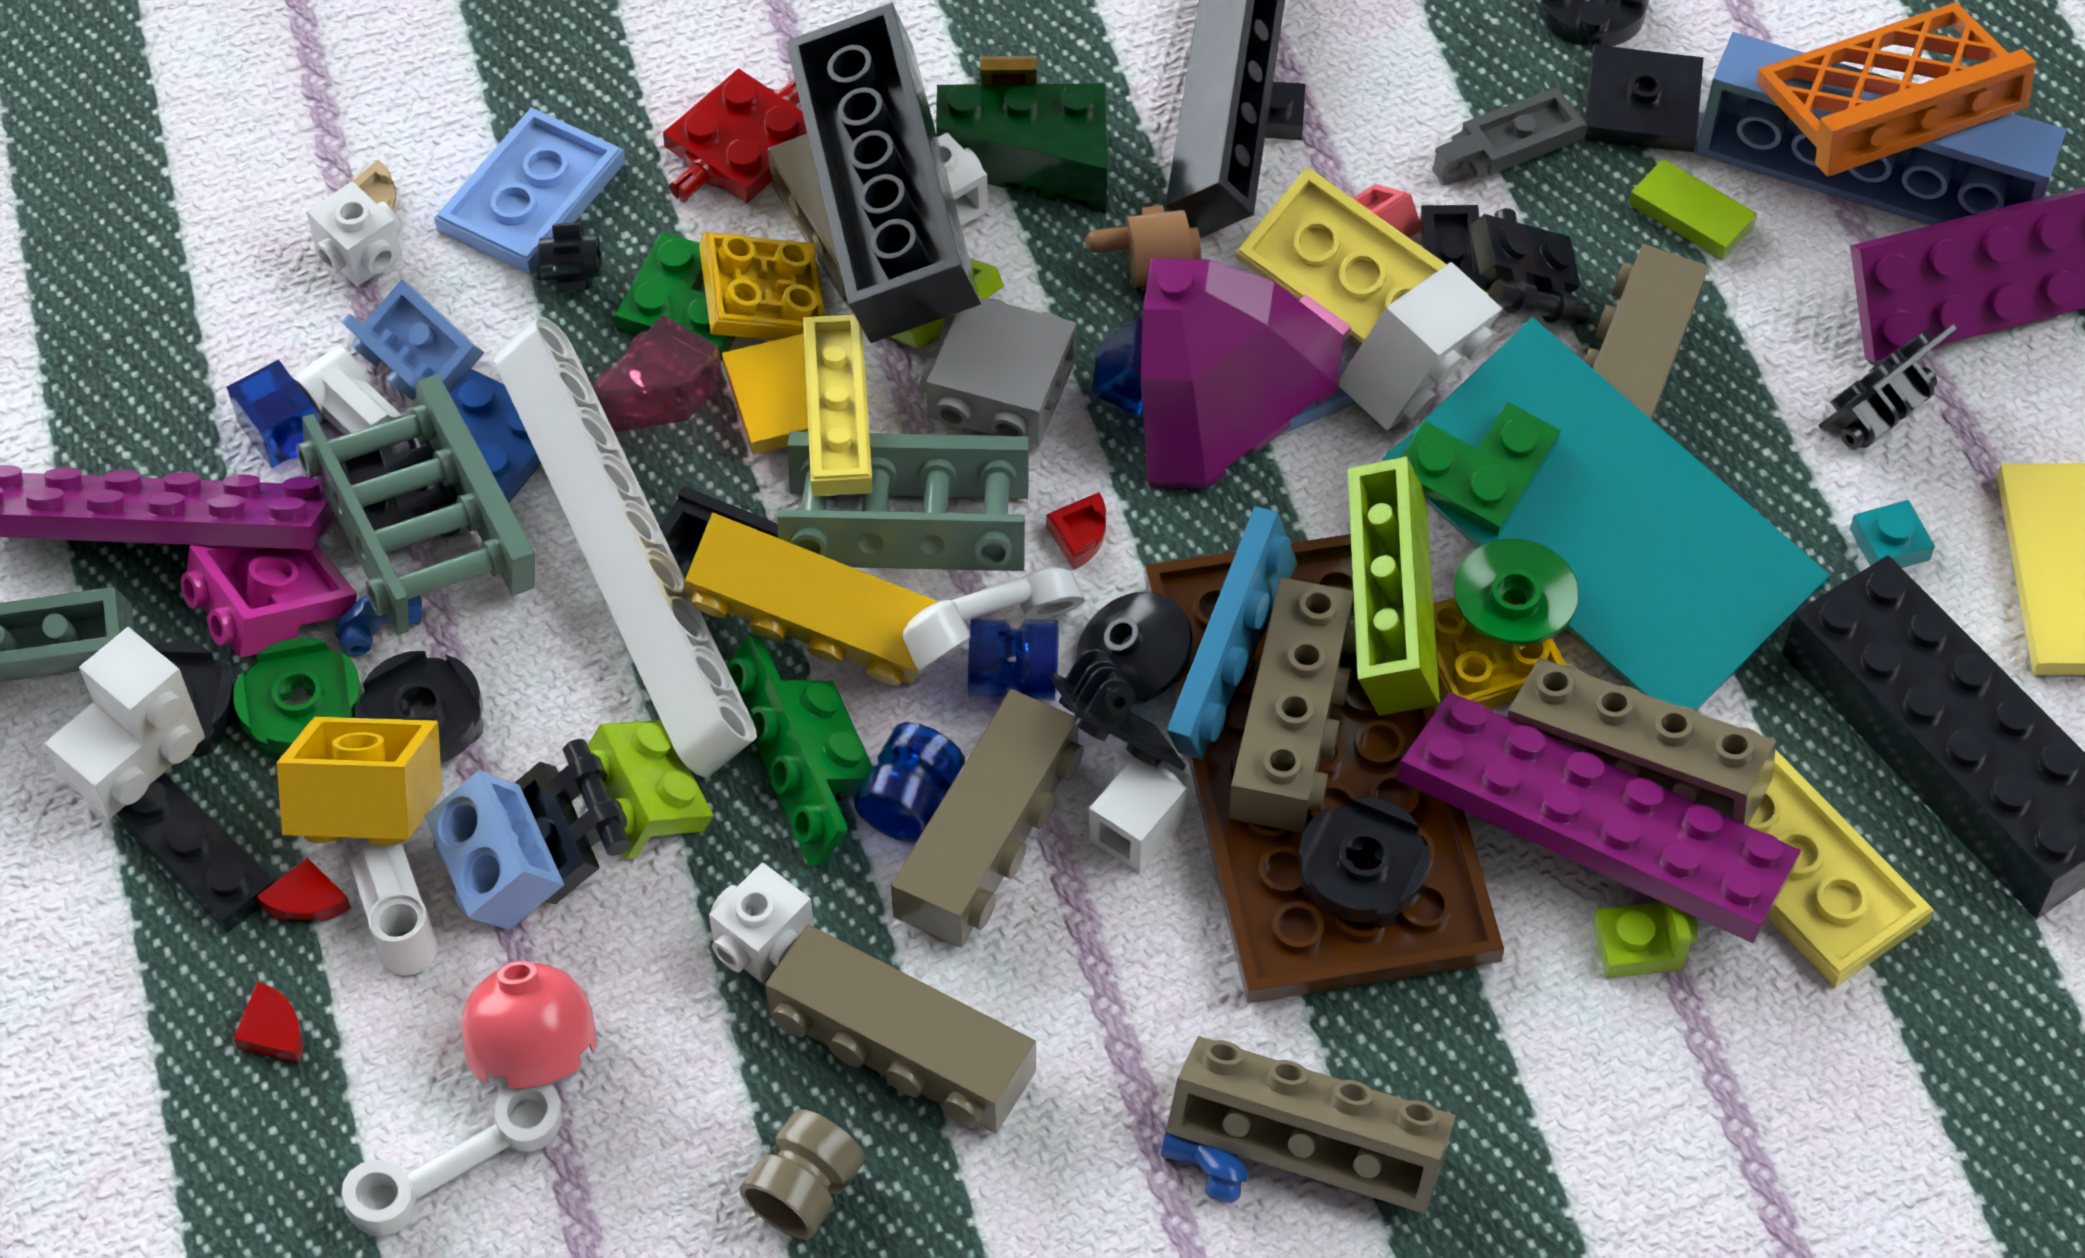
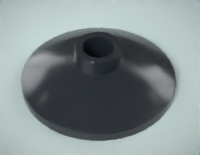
(1157, 646)

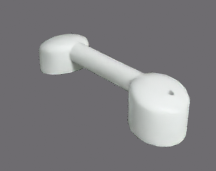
(942, 624)
(384, 1198)

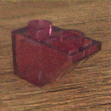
(659, 378)

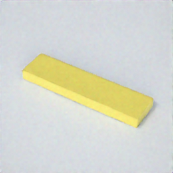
(837, 406)

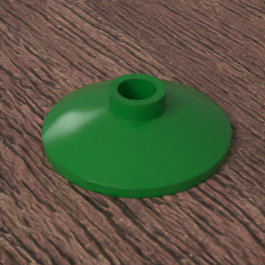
(1521, 573)

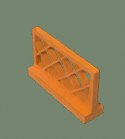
(1910, 111)

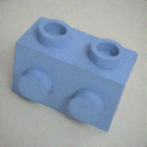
(413, 341)

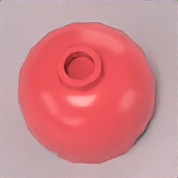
(527, 1025)

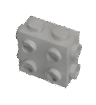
(1000, 370)

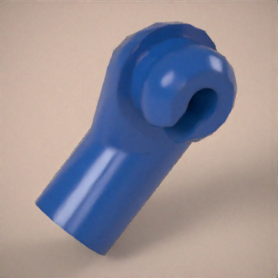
(361, 623)
(1224, 1168)

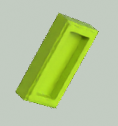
(1692, 209)

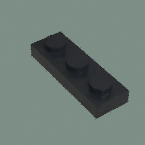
(195, 852)

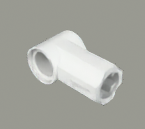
(343, 393)
(393, 908)

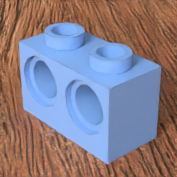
(493, 851)

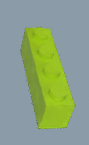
(1392, 587)

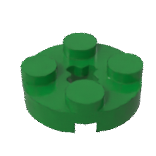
(279, 671)

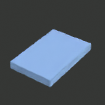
(529, 182)

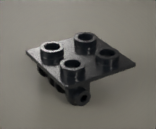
(1886, 393)
(1103, 705)

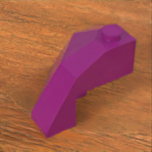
(1225, 367)

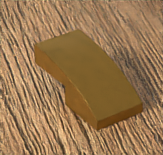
(1008, 69)

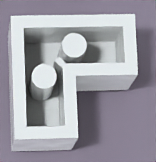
(1419, 344)
(131, 730)

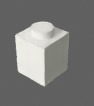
(1137, 813)

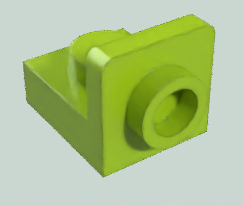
(1643, 938)

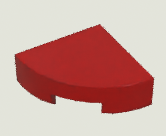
(1079, 529)
(304, 895)
(270, 1026)

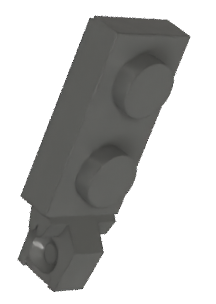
(1509, 137)

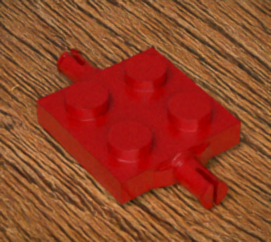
(730, 135)

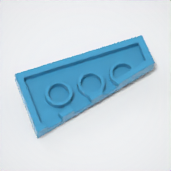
(1232, 632)

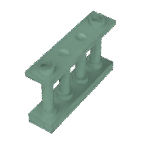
(455, 463)
(930, 539)

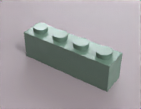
(59, 631)

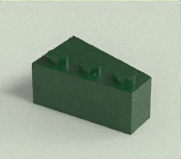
(1032, 135)

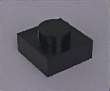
(1286, 111)

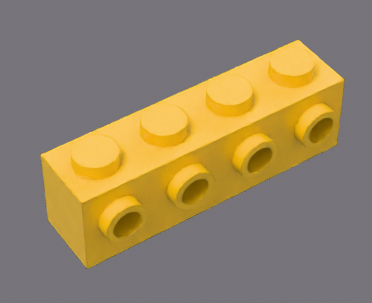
(805, 598)

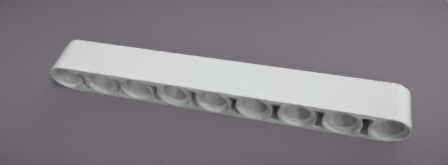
(625, 549)

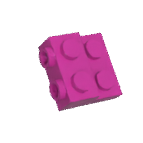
(263, 592)

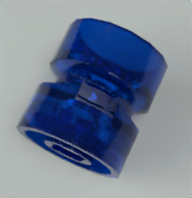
(1036, 654)
(909, 781)

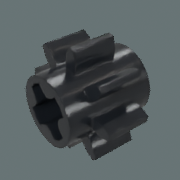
(570, 257)

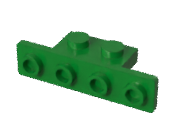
(804, 746)

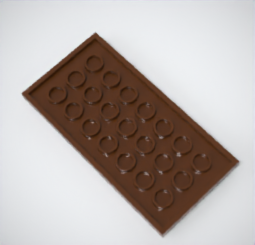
(1277, 933)

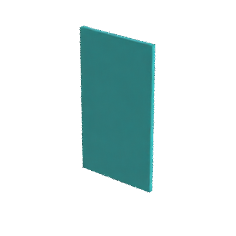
(1664, 554)

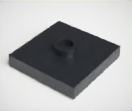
(1643, 98)

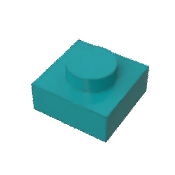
(1892, 532)

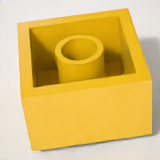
(359, 779)

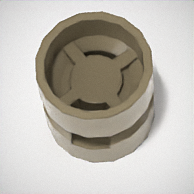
(808, 1165)

